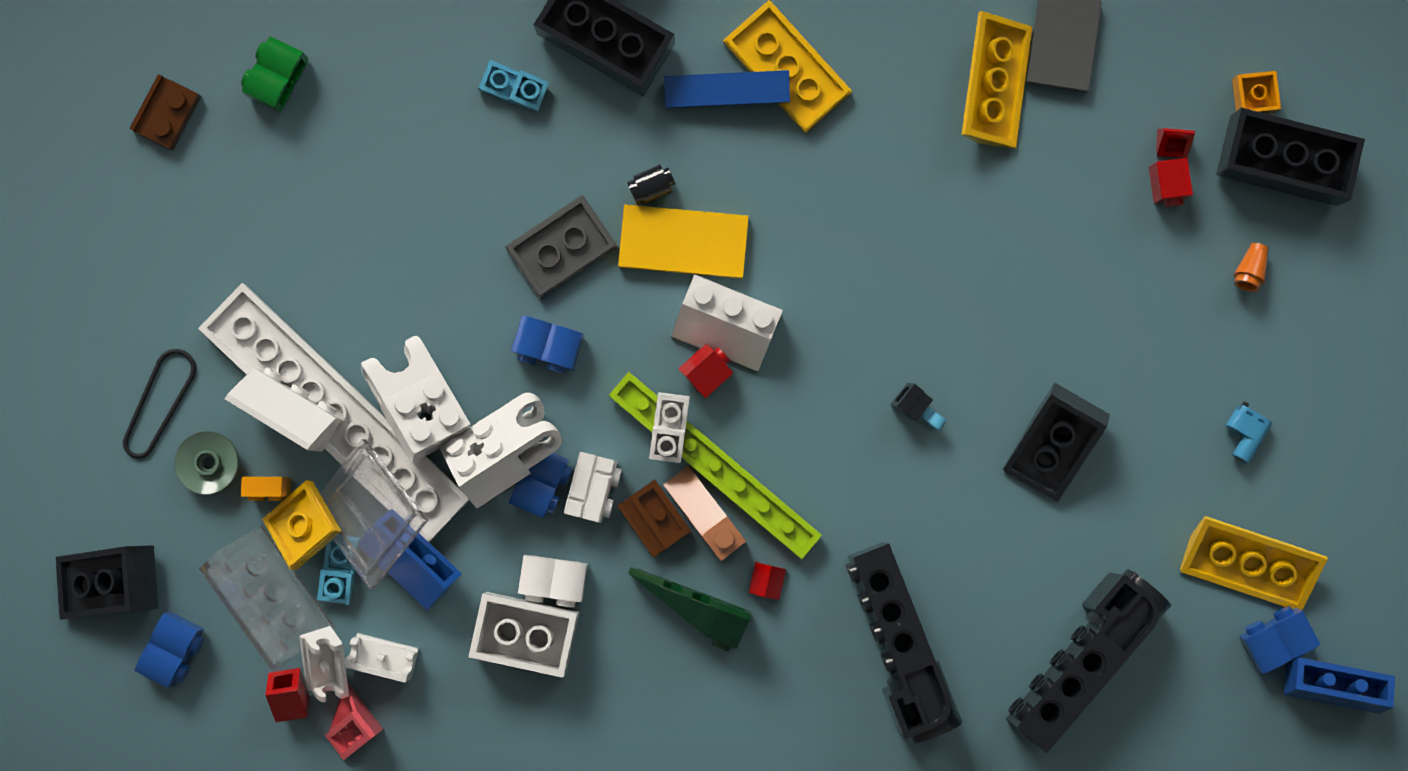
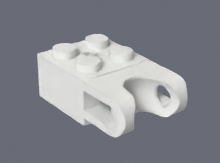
(415, 392)
(500, 449)

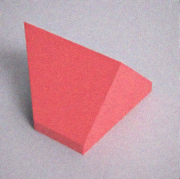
(351, 725)

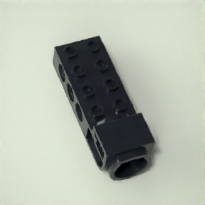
(1109, 641)
(916, 673)

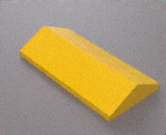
(996, 81)
(1252, 563)

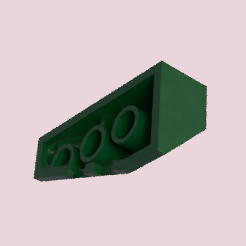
(709, 615)

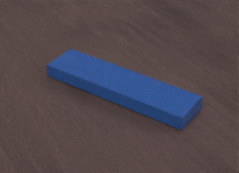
(727, 89)

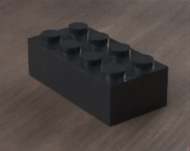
(608, 38)
(1290, 157)

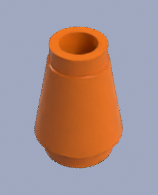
(1252, 268)

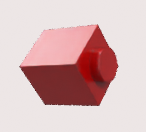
(1170, 182)
(706, 369)
(287, 695)

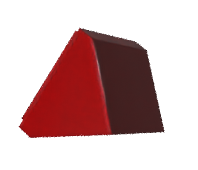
(1174, 142)
(767, 581)

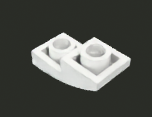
(669, 427)

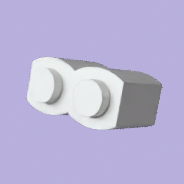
(552, 579)

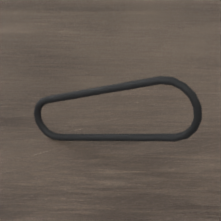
(171, 411)

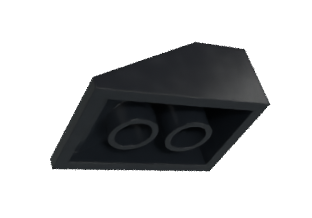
(1057, 442)
(106, 582)

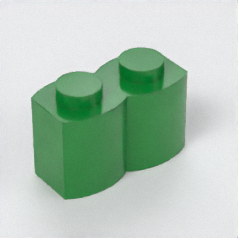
(274, 74)

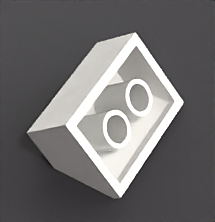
(727, 321)
(285, 409)

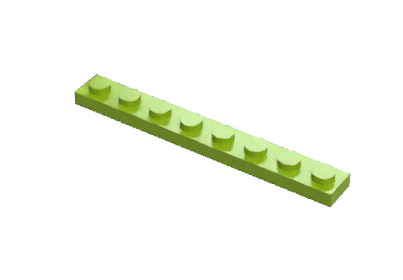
(723, 472)

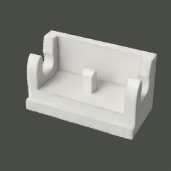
(382, 657)
(324, 663)

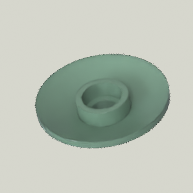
(191, 460)

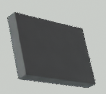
(1063, 44)
(561, 246)

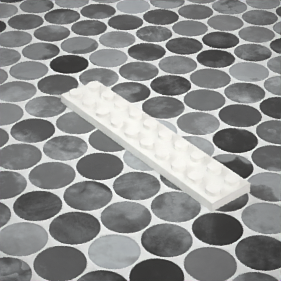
(260, 339)

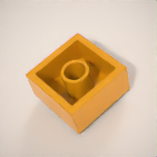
(1257, 92)
(260, 487)

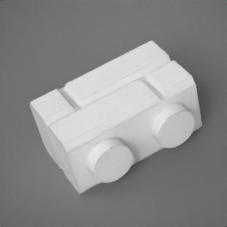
(591, 487)

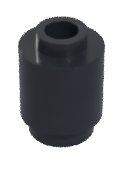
(651, 184)

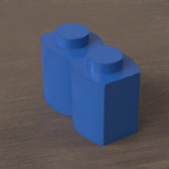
(547, 344)
(538, 490)
(1279, 639)
(169, 650)

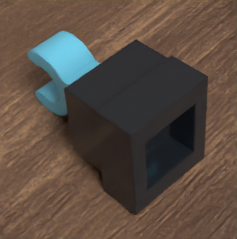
(915, 403)

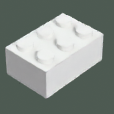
(524, 634)

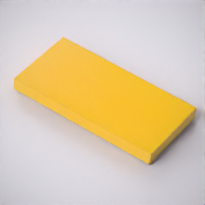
(773, 44)
(683, 241)

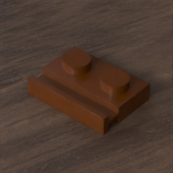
(165, 112)
(654, 518)

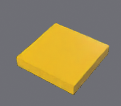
(301, 525)

